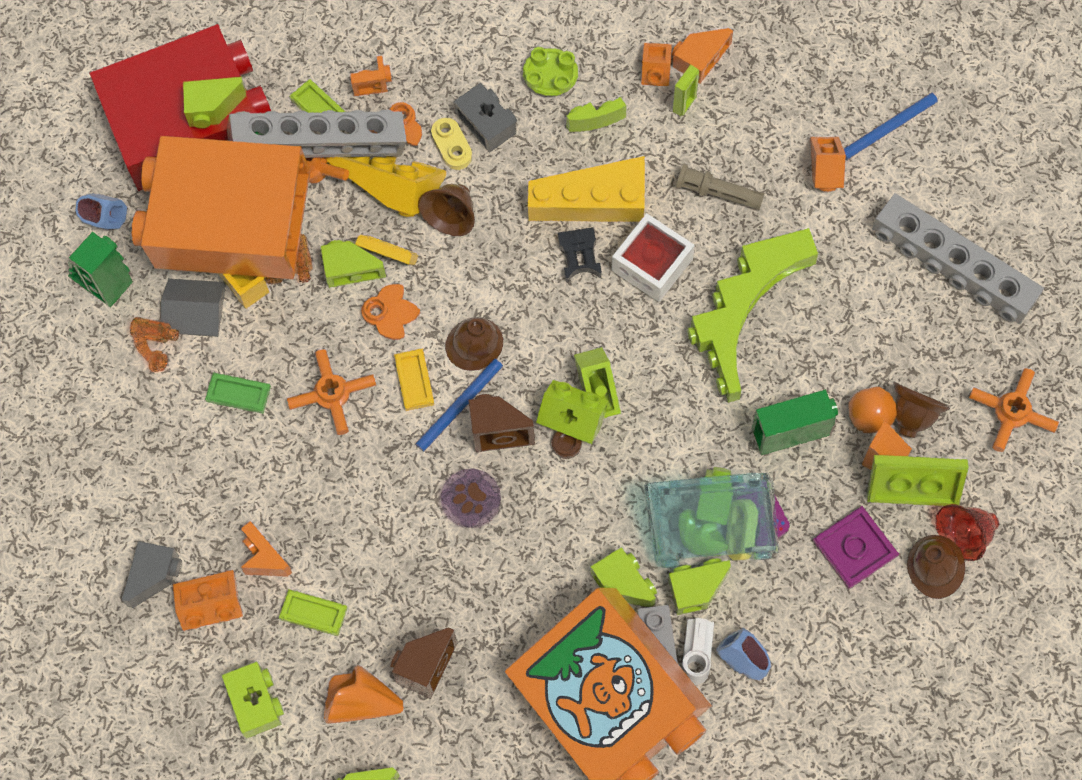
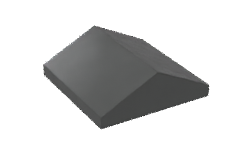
(193, 306)

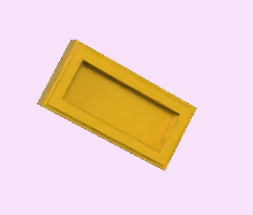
(386, 249)
(414, 379)

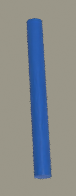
(890, 125)
(458, 405)

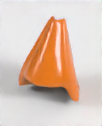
(359, 698)

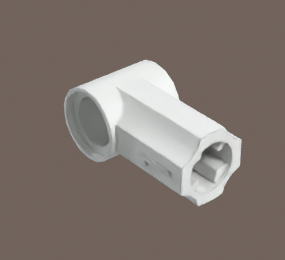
(698, 648)

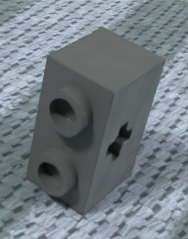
(485, 116)

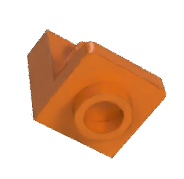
(656, 64)
(371, 82)

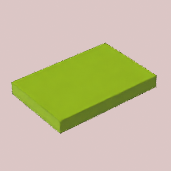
(917, 480)

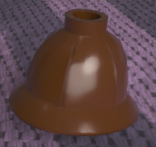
(448, 209)
(474, 343)
(915, 410)
(936, 566)

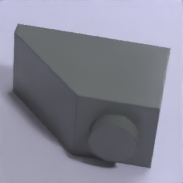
(150, 572)

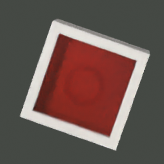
(652, 257)

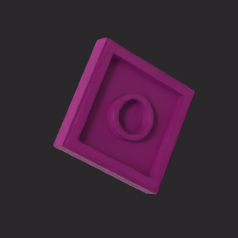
(855, 547)

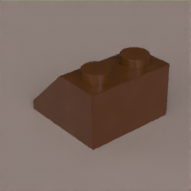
(499, 424)
(424, 661)

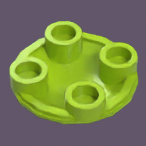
(550, 71)

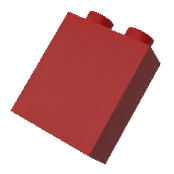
(147, 93)

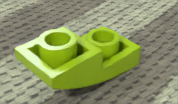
(588, 118)

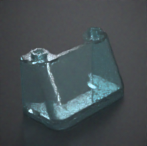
(712, 517)

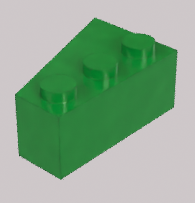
(100, 269)

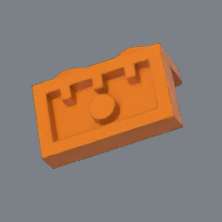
(207, 600)

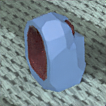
(101, 211)
(745, 654)

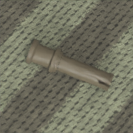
(707, 184)

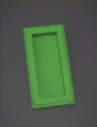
(238, 393)

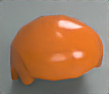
(870, 408)

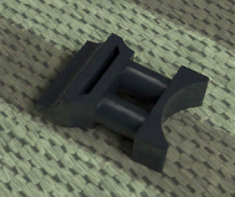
(579, 242)

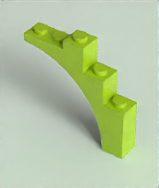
(761, 267)

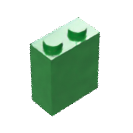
(794, 422)

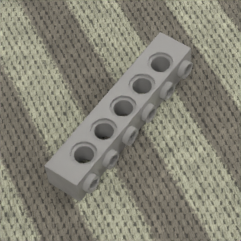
(331, 142)
(951, 244)

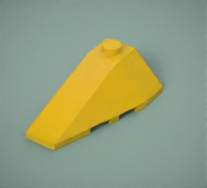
(392, 184)

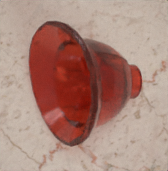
(967, 527)

